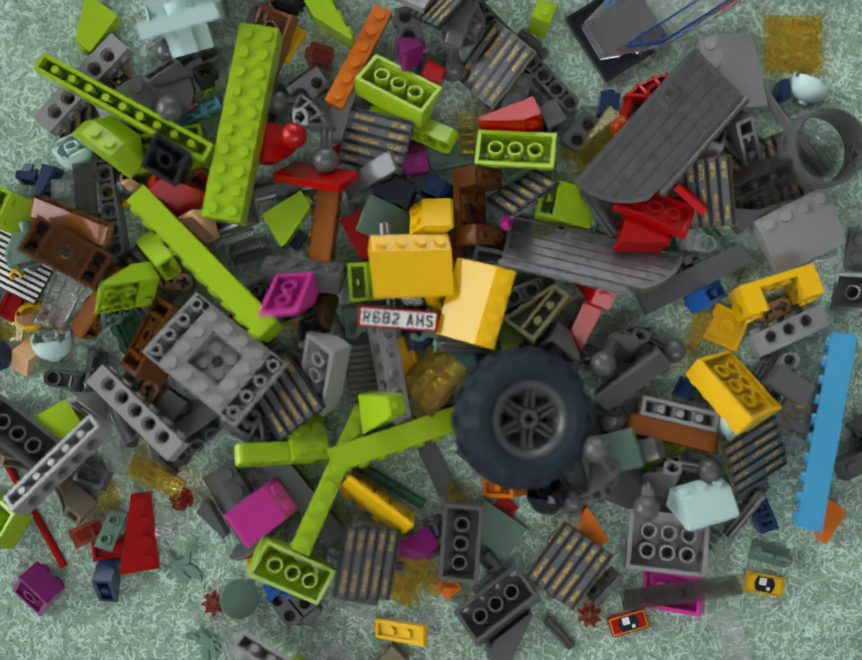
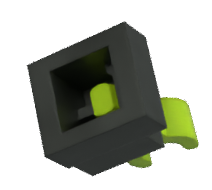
(205, 78)

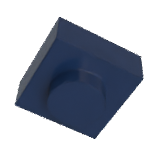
(781, 90)

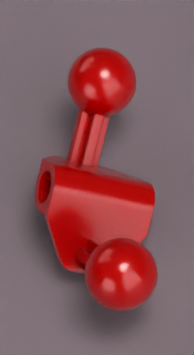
(640, 94)
(280, 142)

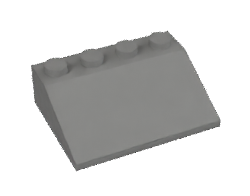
(738, 62)
(799, 231)
(666, 546)

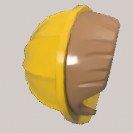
(26, 315)

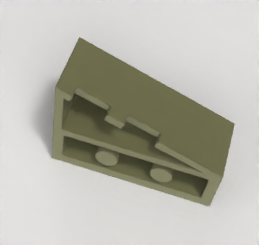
(538, 314)

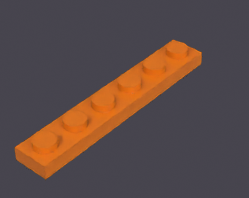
(358, 57)

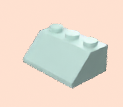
(702, 503)

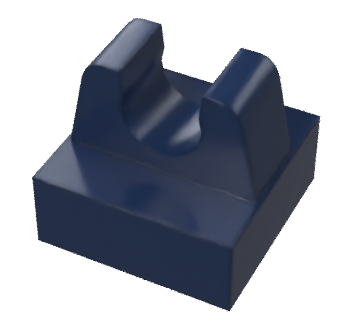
(28, 175)
(684, 389)

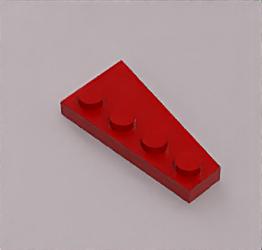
(140, 544)

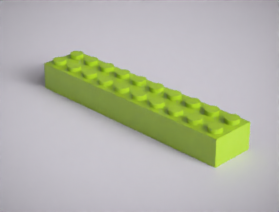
(242, 124)
(204, 265)

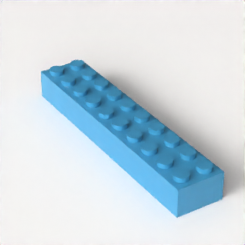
(826, 431)

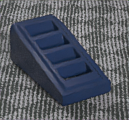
(47, 173)
(770, 517)

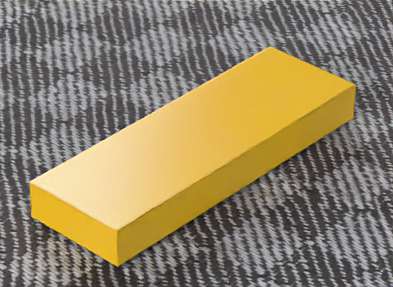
(401, 631)

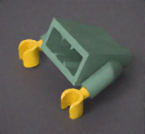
(16, 260)

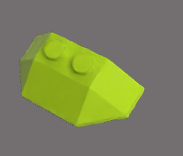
(113, 143)

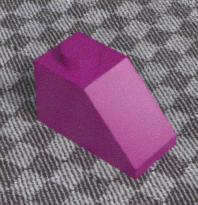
(410, 52)
(419, 545)

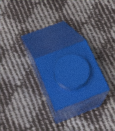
(704, 297)

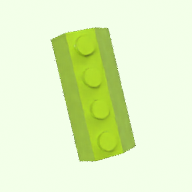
(397, 90)
(516, 149)
(290, 570)

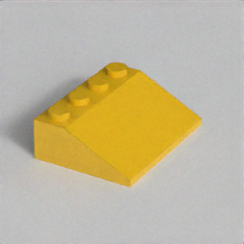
(411, 266)
(477, 303)
(732, 391)
(377, 502)

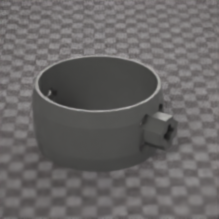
(851, 134)

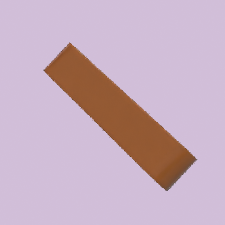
(73, 220)
(674, 433)

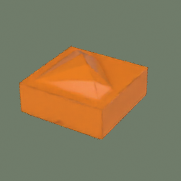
(450, 589)

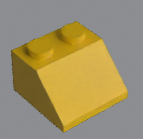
(432, 216)

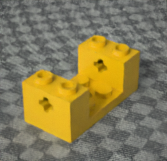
(801, 285)

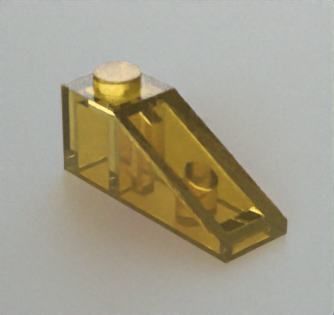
(155, 477)

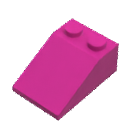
(290, 294)
(261, 511)
(690, 608)

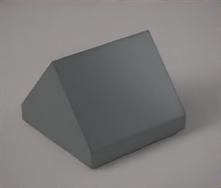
(490, 561)

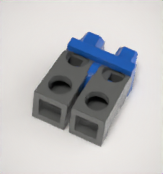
(286, 605)

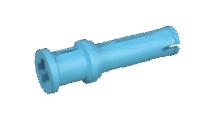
(204, 111)

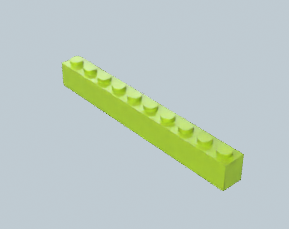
(122, 107)

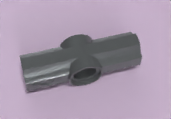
(276, 190)

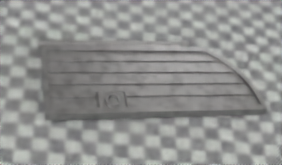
(664, 134)
(585, 258)

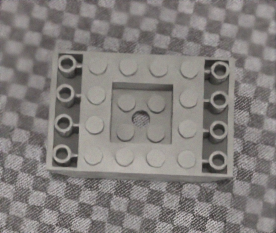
(198, 337)

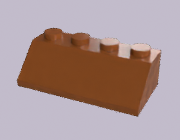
(325, 225)
(87, 323)

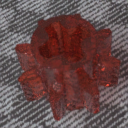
(184, 500)
(207, 603)
(594, 613)

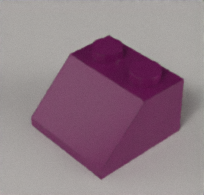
(416, 161)
(38, 588)

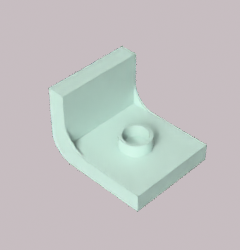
(182, 23)

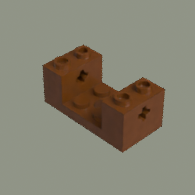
(470, 189)
(46, 240)
(155, 320)

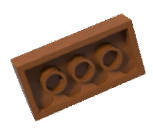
(285, 22)

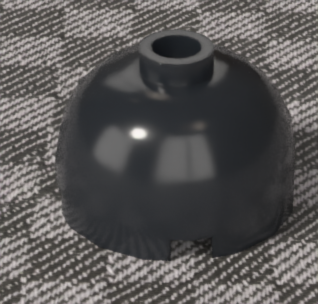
(547, 499)

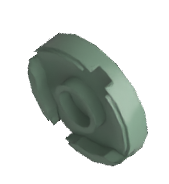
(239, 599)

